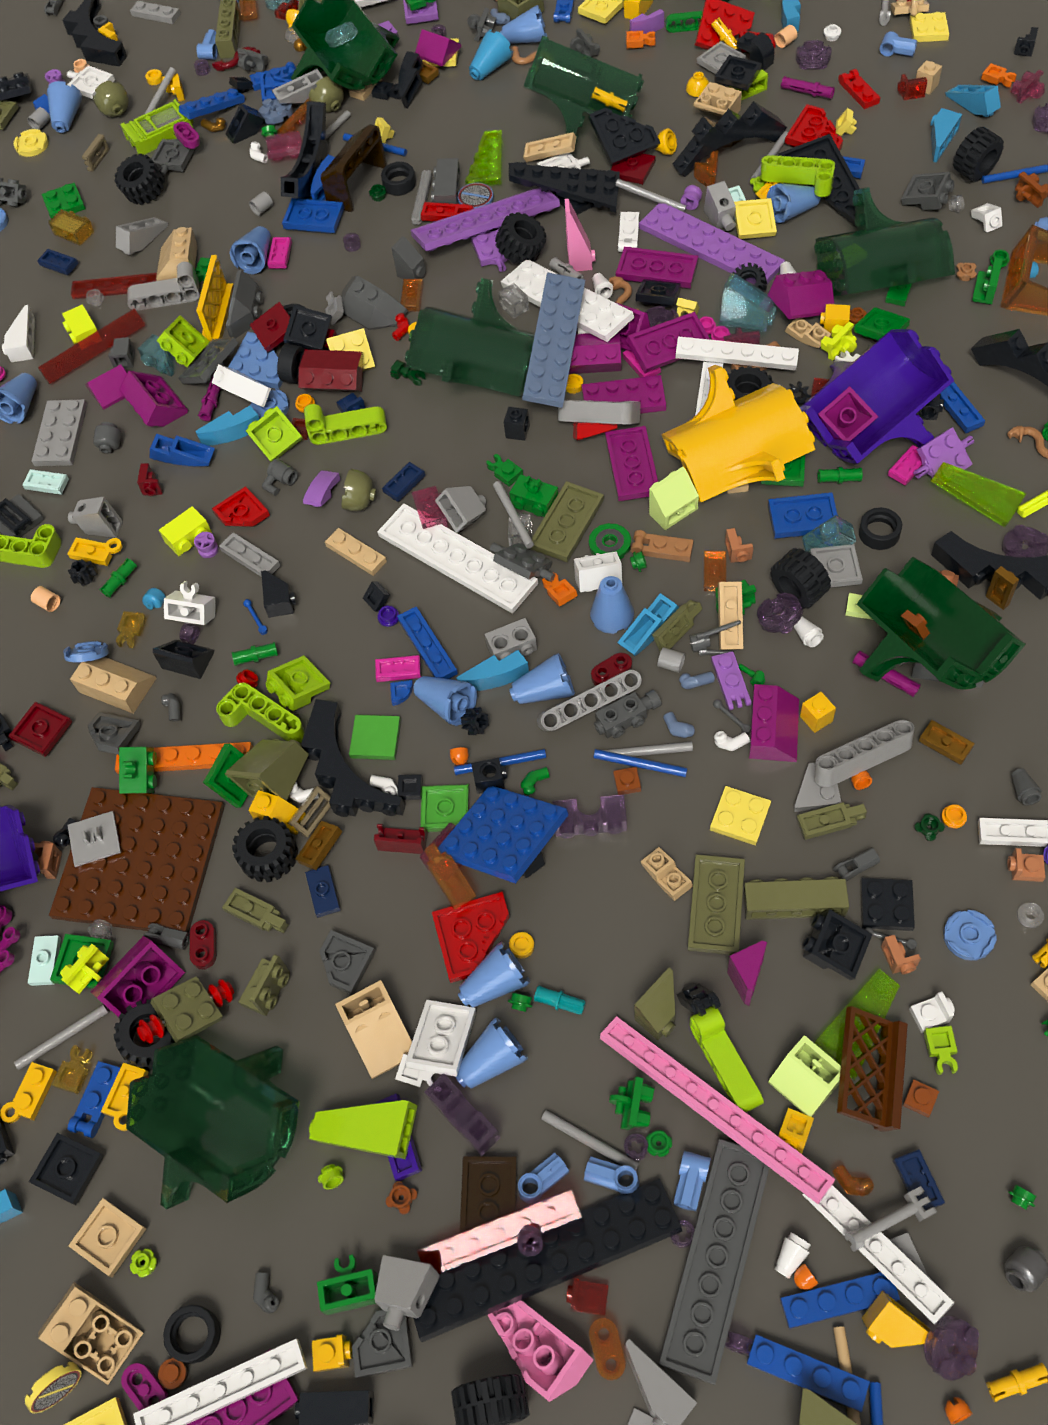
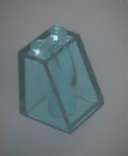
(746, 306)

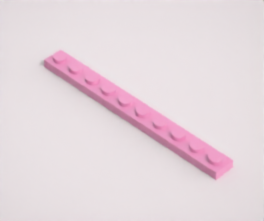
(718, 1110)

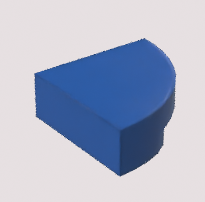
(400, 691)

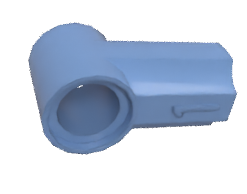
(894, 44)
(208, 49)
(609, 1174)
(692, 1175)
(544, 1177)

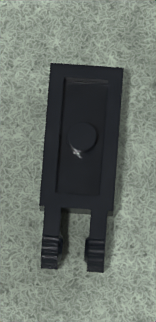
(698, 999)

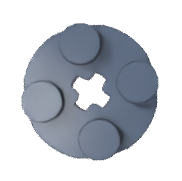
(274, 111)

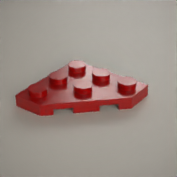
(732, 16)
(812, 125)
(469, 933)

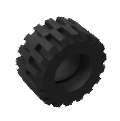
(978, 153)
(139, 179)
(520, 238)
(747, 380)
(802, 576)
(257, 834)
(125, 1031)
(491, 1401)

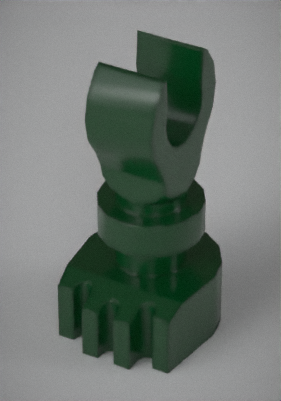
(399, 369)

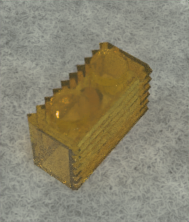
(71, 226)

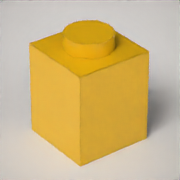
(834, 315)
(817, 712)

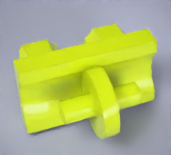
(841, 342)
(84, 969)

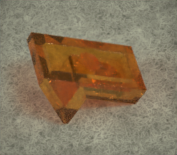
(707, 171)

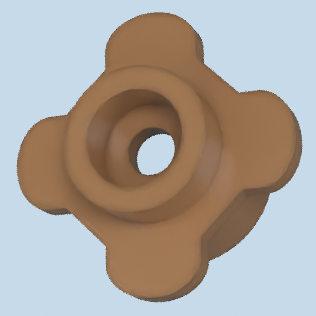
(966, 271)

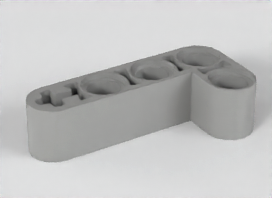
(165, 292)
(600, 412)

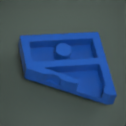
(269, 83)

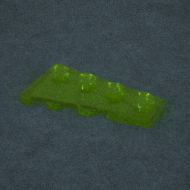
(488, 160)
(984, 495)
(873, 998)

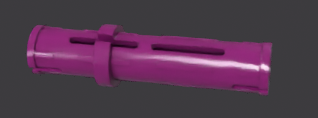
(814, 89)
(209, 401)
(892, 677)

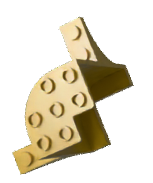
(741, 438)

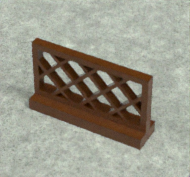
(888, 1072)

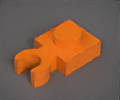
(637, 39)
(995, 74)
(560, 591)

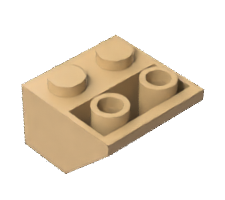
(718, 98)

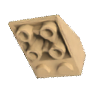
(375, 1028)
(90, 1333)

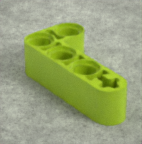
(799, 171)
(343, 425)
(31, 552)
(270, 710)
(724, 1059)

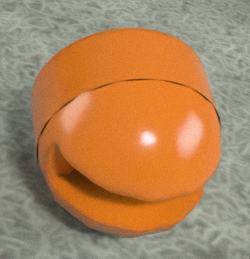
(459, 755)
(861, 780)
(804, 1278)
(957, 1412)

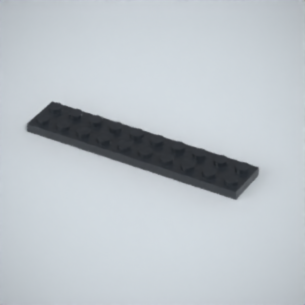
(569, 1250)

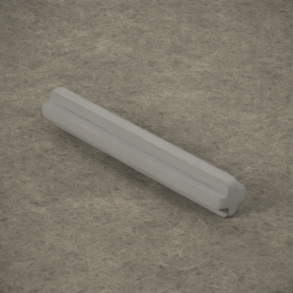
(421, 196)

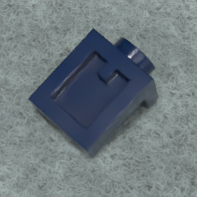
(350, 403)

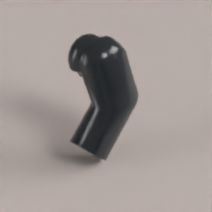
(62, 837)

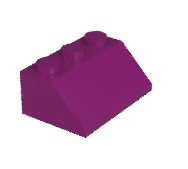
(802, 293)
(595, 355)
(152, 398)
(774, 724)
(137, 977)

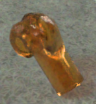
(853, 1185)

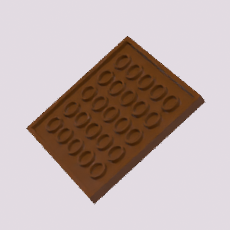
(159, 867)

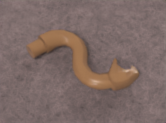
(522, 61)
(619, 283)
(1019, 431)

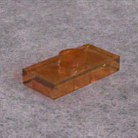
(248, 9)
(412, 294)
(714, 569)

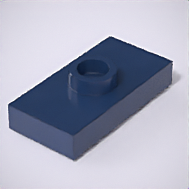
(57, 262)
(403, 481)
(322, 891)
(916, 1173)

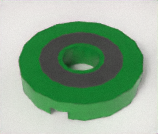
(610, 532)

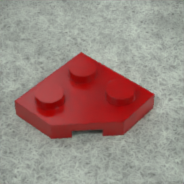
(241, 509)

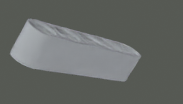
(599, 696)
(864, 753)

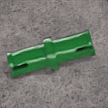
(839, 475)
(118, 578)
(254, 653)

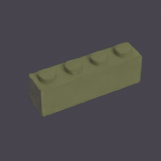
(794, 898)

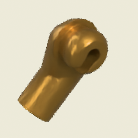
(218, 126)

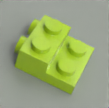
(182, 341)
(273, 433)
(296, 683)

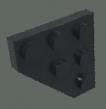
(622, 136)

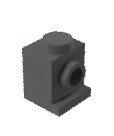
(122, 353)

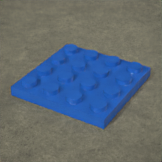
(503, 833)

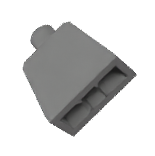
(720, 206)
(461, 506)
(96, 517)
(403, 1289)

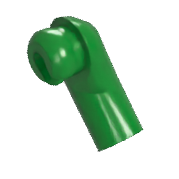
(533, 777)

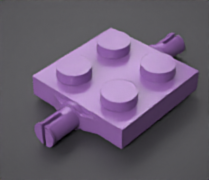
(487, 251)
(944, 448)

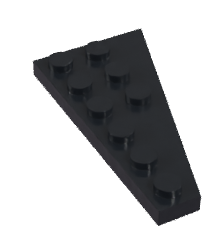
(570, 183)
(843, 183)

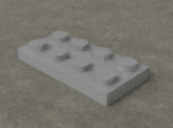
(59, 433)

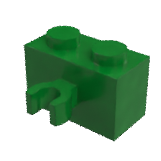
(533, 495)
(137, 770)
(348, 1290)

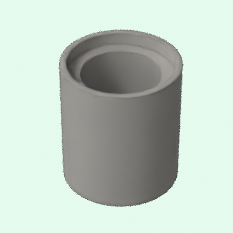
(38, 118)
(260, 203)
(671, 659)

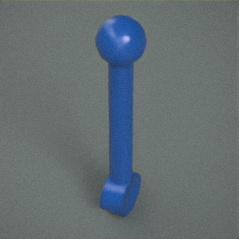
(262, 629)

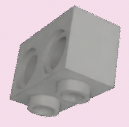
(508, 637)

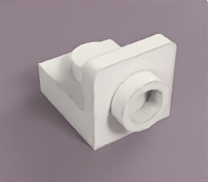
(989, 215)
(933, 1012)

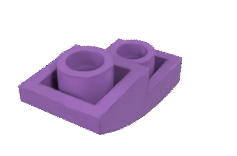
(648, 23)
(319, 489)

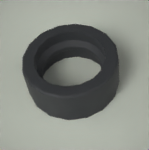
(398, 169)
(289, 363)
(880, 515)
(175, 1321)

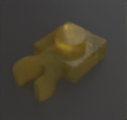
(130, 625)
(72, 1073)

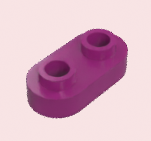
(186, 135)
(146, 1390)

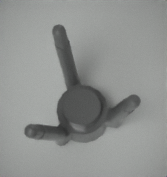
(701, 641)

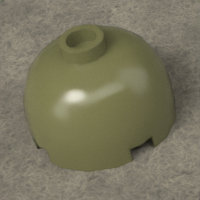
(327, 92)
(111, 98)
(358, 491)

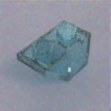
(155, 356)
(830, 533)

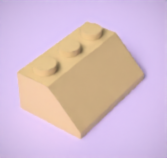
(178, 248)
(112, 683)

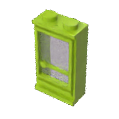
(152, 127)

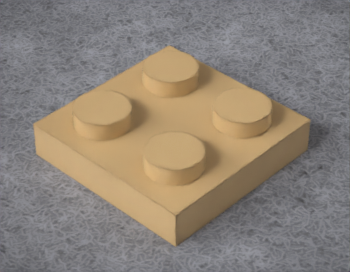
(107, 1237)

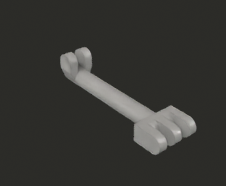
(884, 13)
(914, 1206)

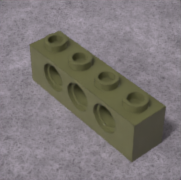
(228, 28)

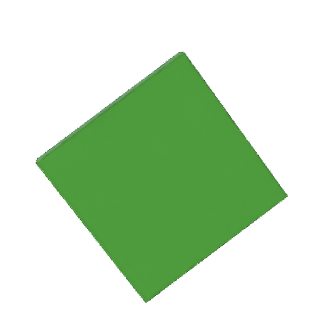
(375, 737)
(443, 806)

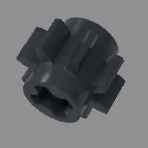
(800, 399)
(82, 572)
(474, 721)

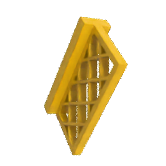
(214, 301)

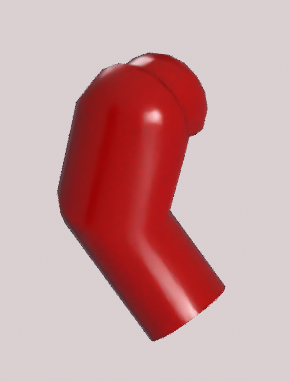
(402, 324)

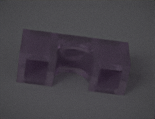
(609, 818)
(462, 1115)

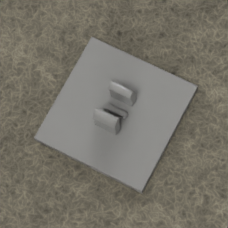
(94, 838)

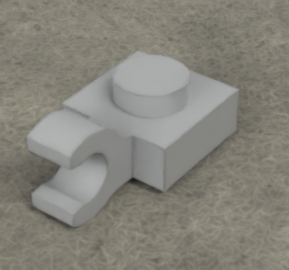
(334, 307)

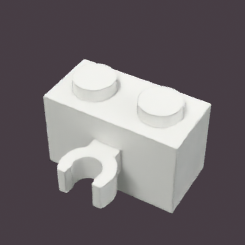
(593, 569)
(189, 606)

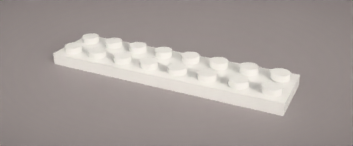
(596, 314)
(457, 559)

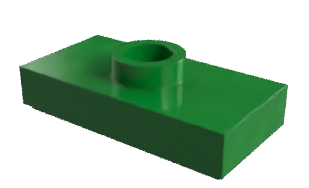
(898, 294)

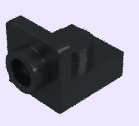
(1026, 45)

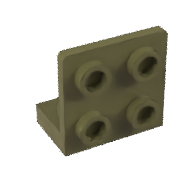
(265, 985)

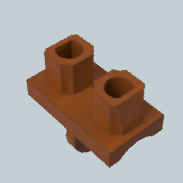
(1030, 189)

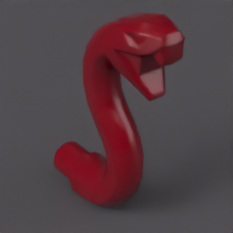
(221, 65)

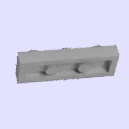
(155, 12)
(248, 555)

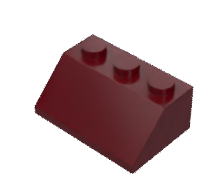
(331, 370)

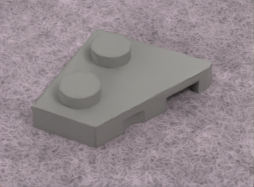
(814, 796)

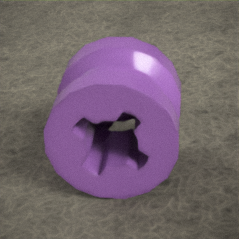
(53, 75)
(691, 197)
(206, 544)

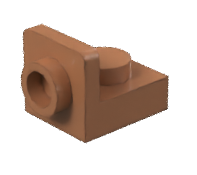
(735, 549)
(49, 858)
(1026, 866)
(895, 956)

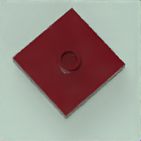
(635, 168)
(271, 326)
(40, 729)

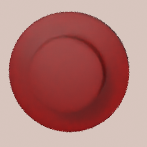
(247, 677)

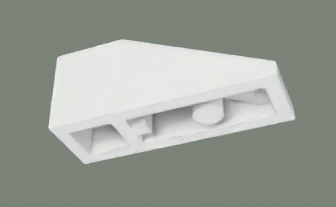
(20, 337)
(241, 385)

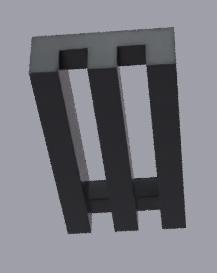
(19, 524)

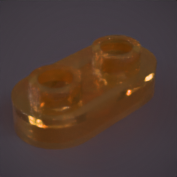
(607, 1349)

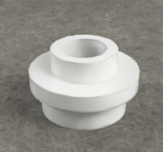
(832, 32)

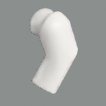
(255, 153)
(728, 743)
(386, 784)
(299, 795)

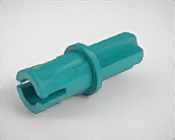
(559, 1000)

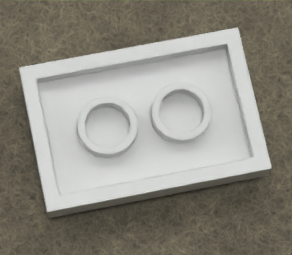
(441, 1038)

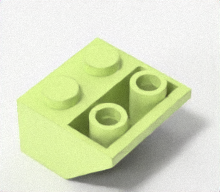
(672, 498)
(806, 1076)

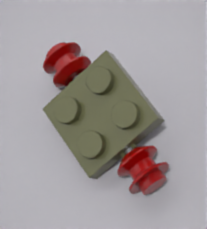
(185, 1010)

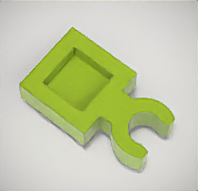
(941, 1044)

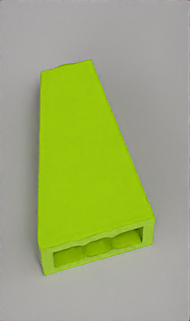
(367, 1128)

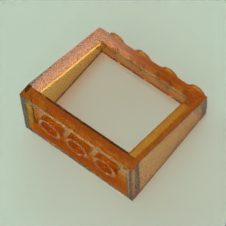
(1020, 292)

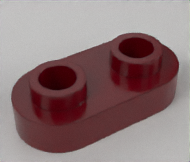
(611, 668)
(203, 943)

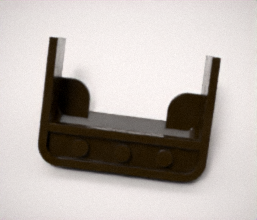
(362, 147)

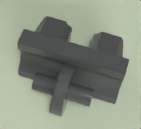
(482, 24)
(584, 44)
(251, 60)

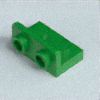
(987, 283)

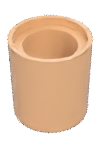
(785, 36)
(45, 599)

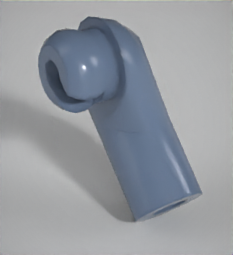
(501, 18)
(688, 682)
(677, 728)

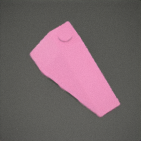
(578, 244)
(541, 1351)

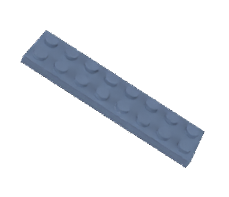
(554, 340)

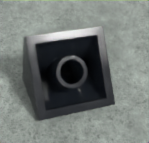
(183, 658)

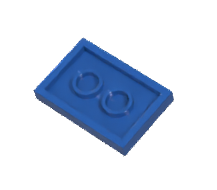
(313, 215)
(800, 514)

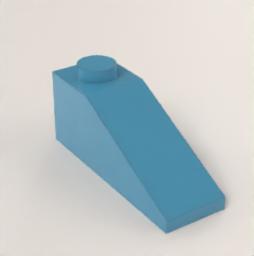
(976, 98)
(944, 128)

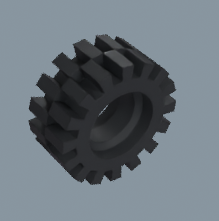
(755, 272)

